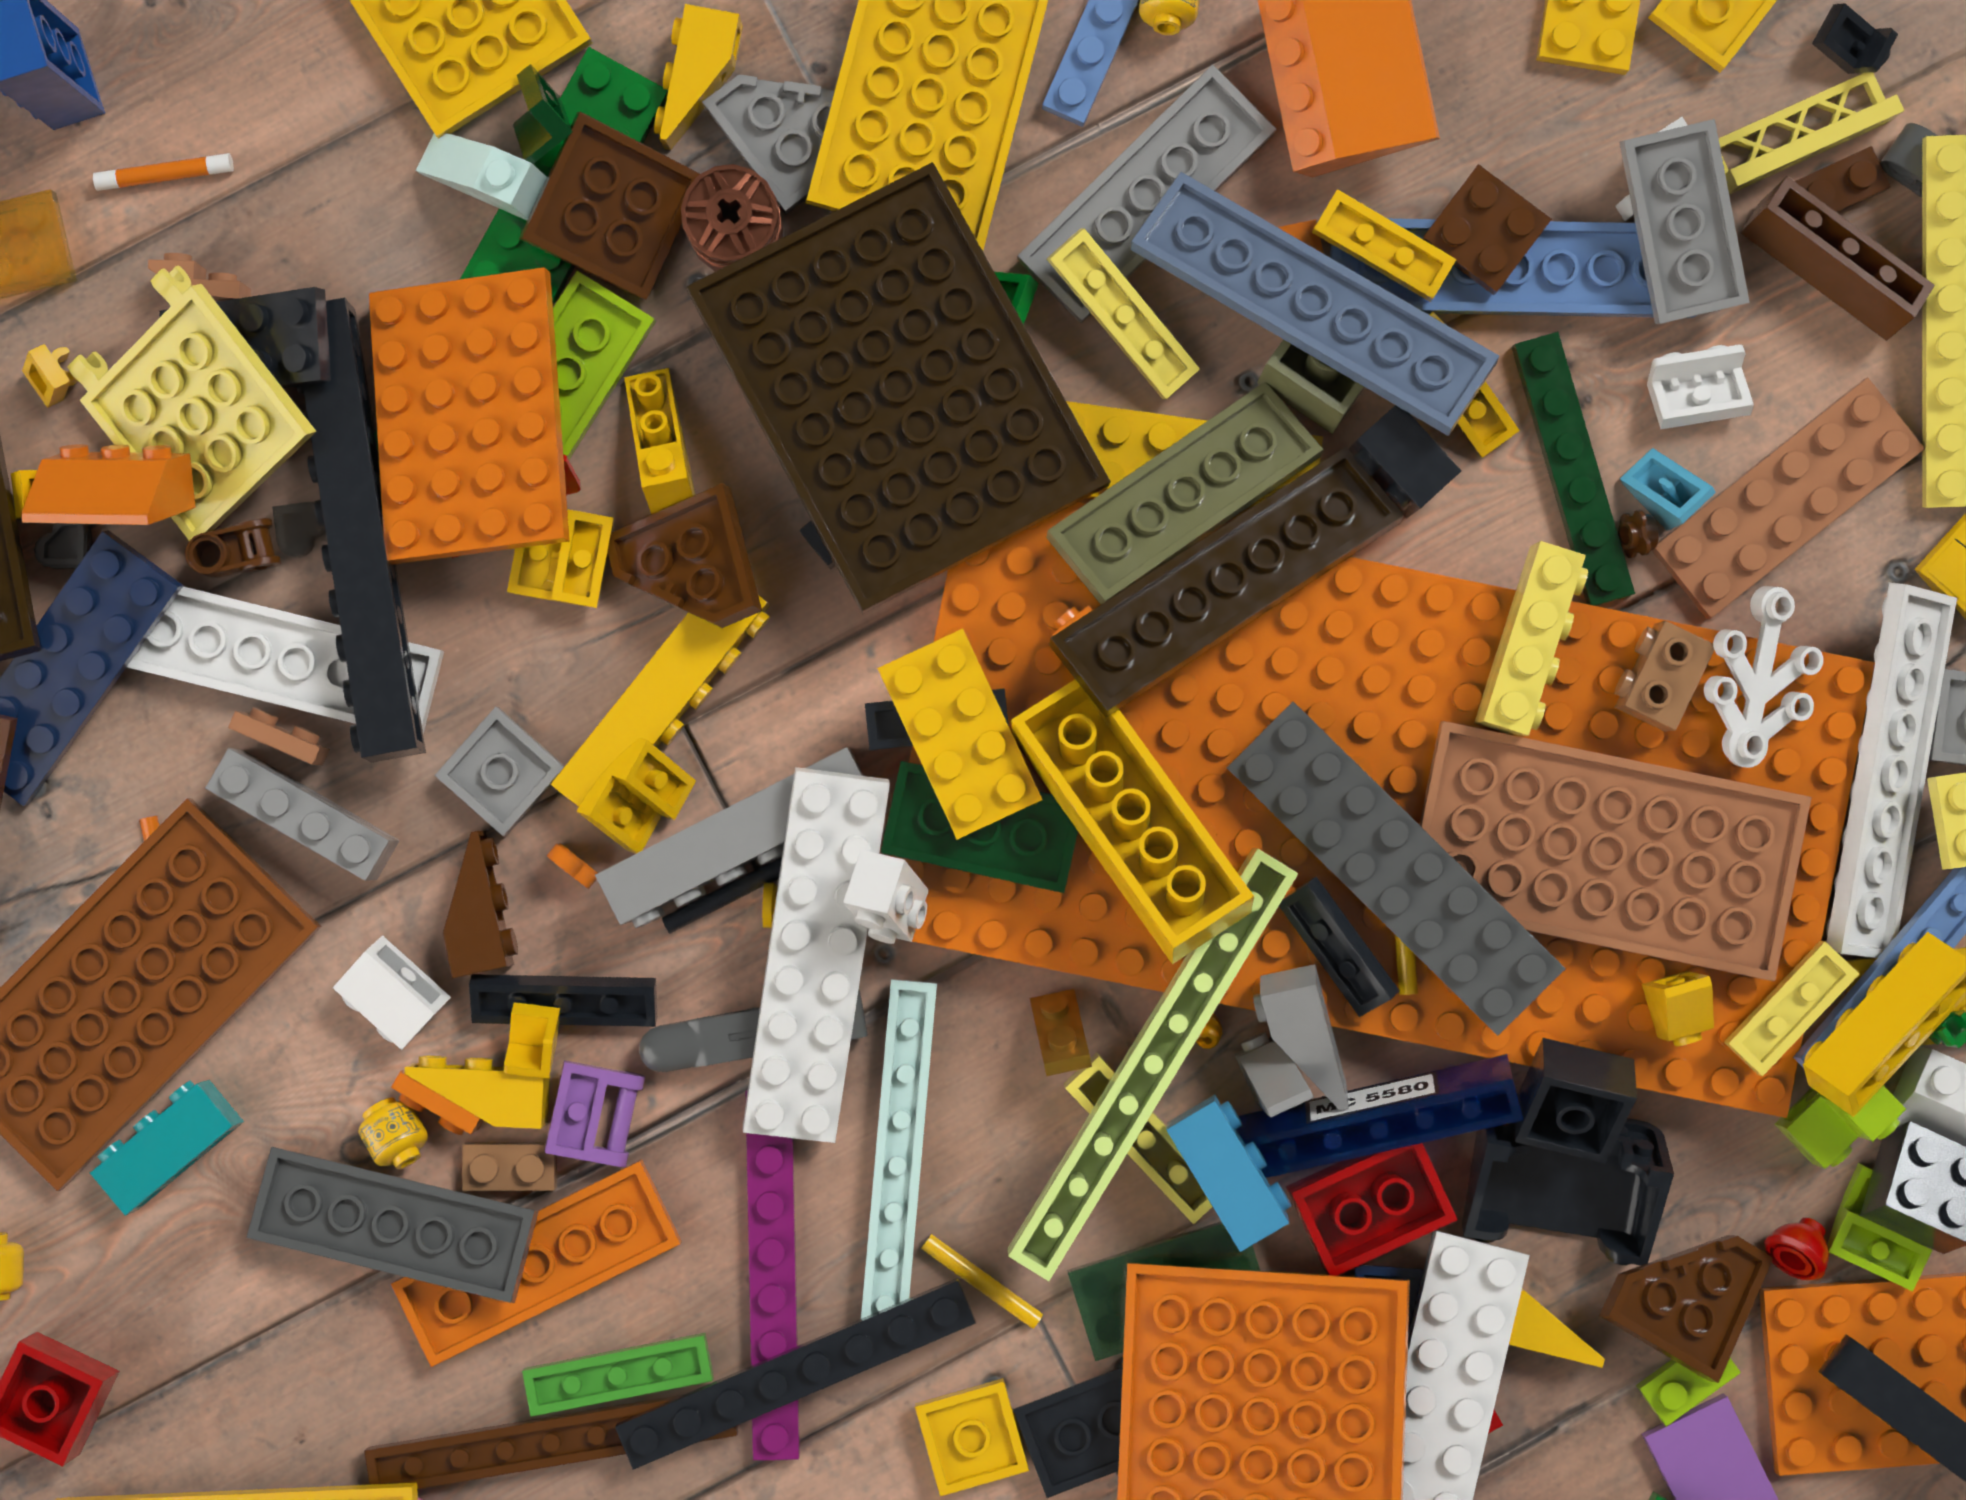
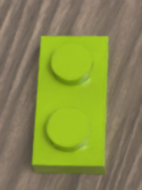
(1676, 1390)

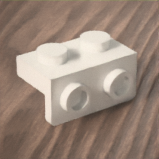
(1699, 386)

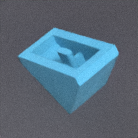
(1666, 489)

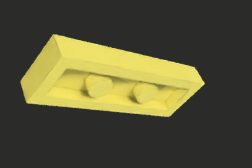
(1791, 1008)

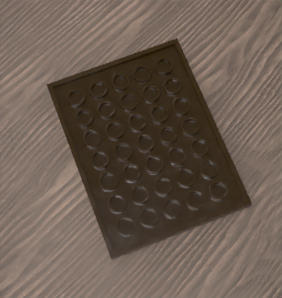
(898, 387)

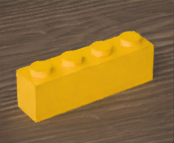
(1887, 1024)

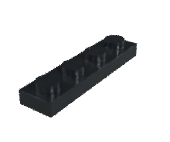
(580, 998)

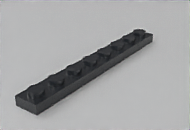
(795, 1373)

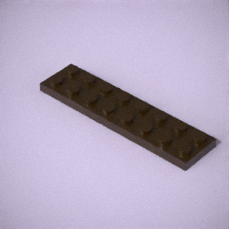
(1225, 581)

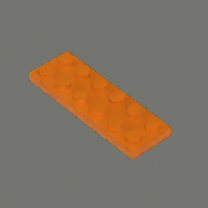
(571, 1251)

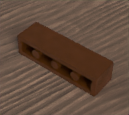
(1837, 258)

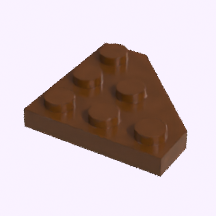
(690, 558)
(1691, 1302)

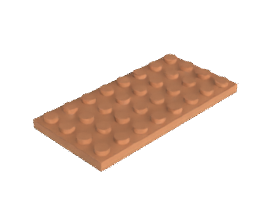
(1619, 848)

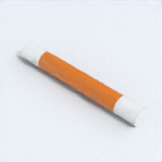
(163, 172)

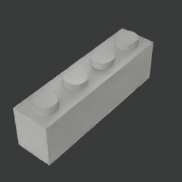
(302, 814)

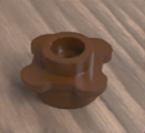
(1638, 533)

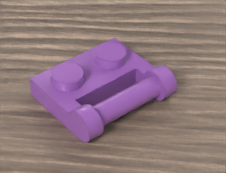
(579, 1111)

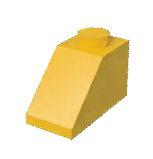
(1680, 1006)

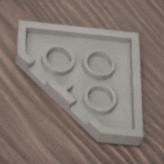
(774, 130)

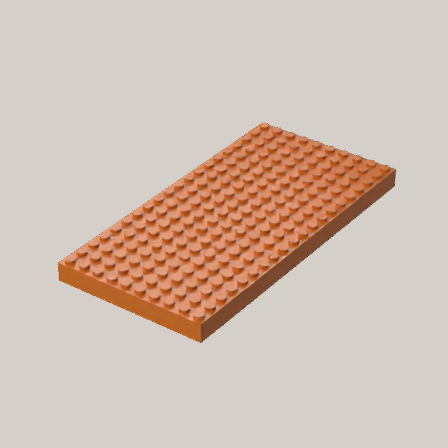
(1378, 666)

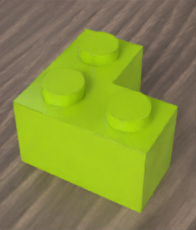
(1826, 1131)

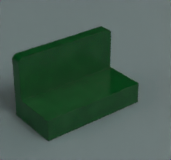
(546, 118)

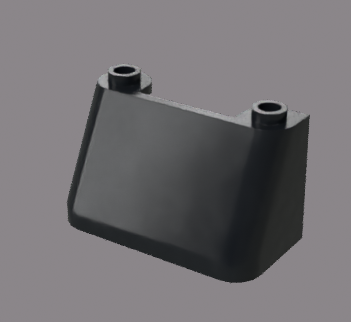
(1571, 1194)

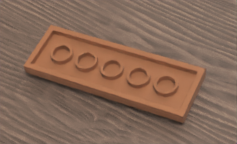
(1787, 498)

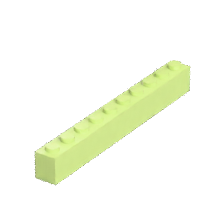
(1145, 1075)

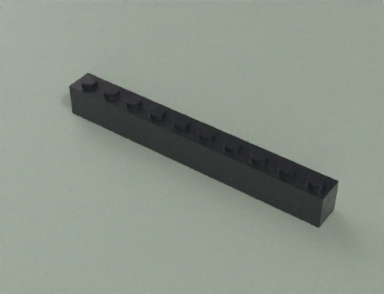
(364, 581)

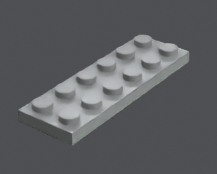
(1201, 134)

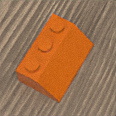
(110, 486)

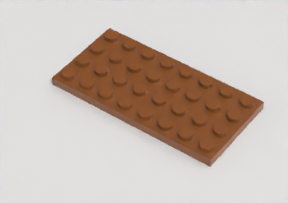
(136, 988)

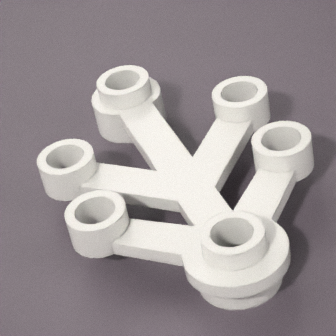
(1759, 682)

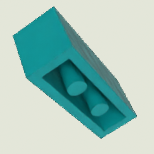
(165, 1145)

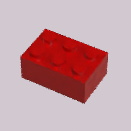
(1370, 1206)

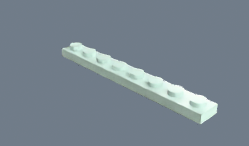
(899, 1144)

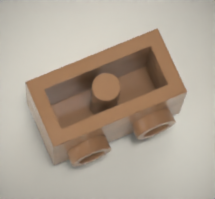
(1663, 675)

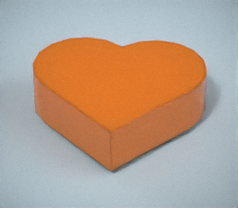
(572, 865)

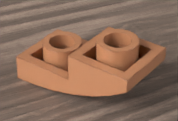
(220, 285)

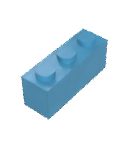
(1229, 1171)

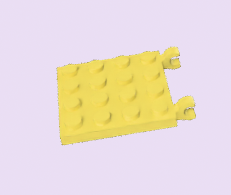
(203, 394)

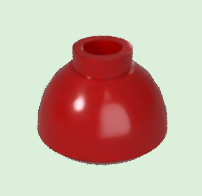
(1799, 1249)

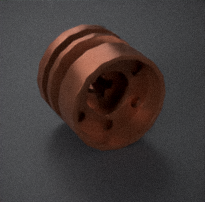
(741, 191)

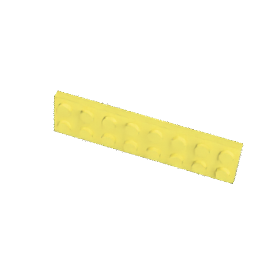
(1944, 321)

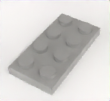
(1684, 221)

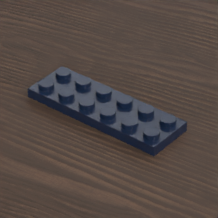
(84, 649)

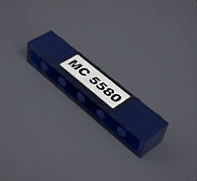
(1386, 1116)

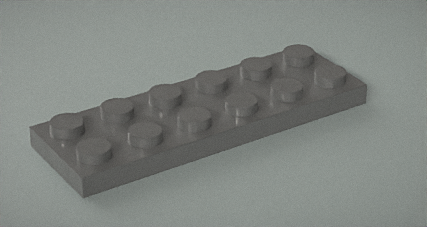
(393, 1224)

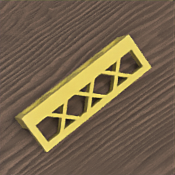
(1812, 142)

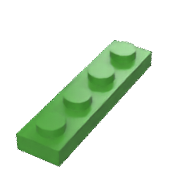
(618, 1374)

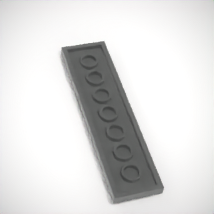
(1396, 868)

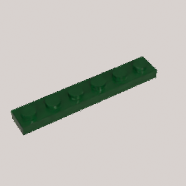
(1572, 467)

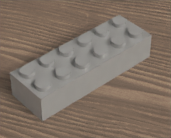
(707, 851)

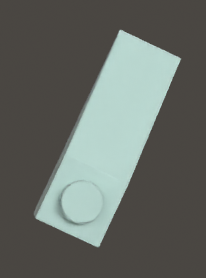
(483, 173)

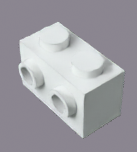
(886, 897)
(391, 992)

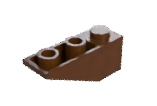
(475, 922)

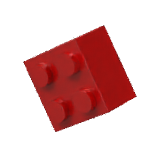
(52, 1397)

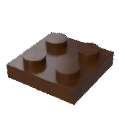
(1487, 229)

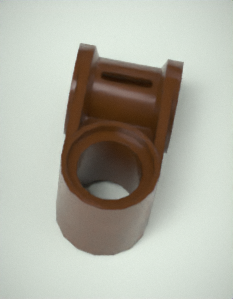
(242, 548)

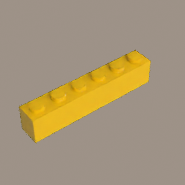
(659, 696)

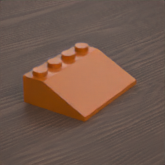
(1347, 80)

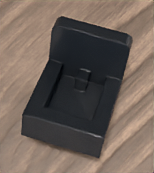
(1853, 41)

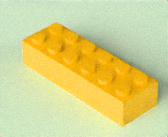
(1133, 820)

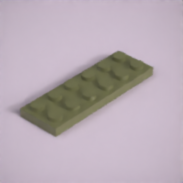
(1184, 493)

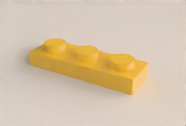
(1384, 245)

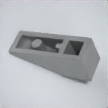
(1302, 1028)
(1271, 1075)

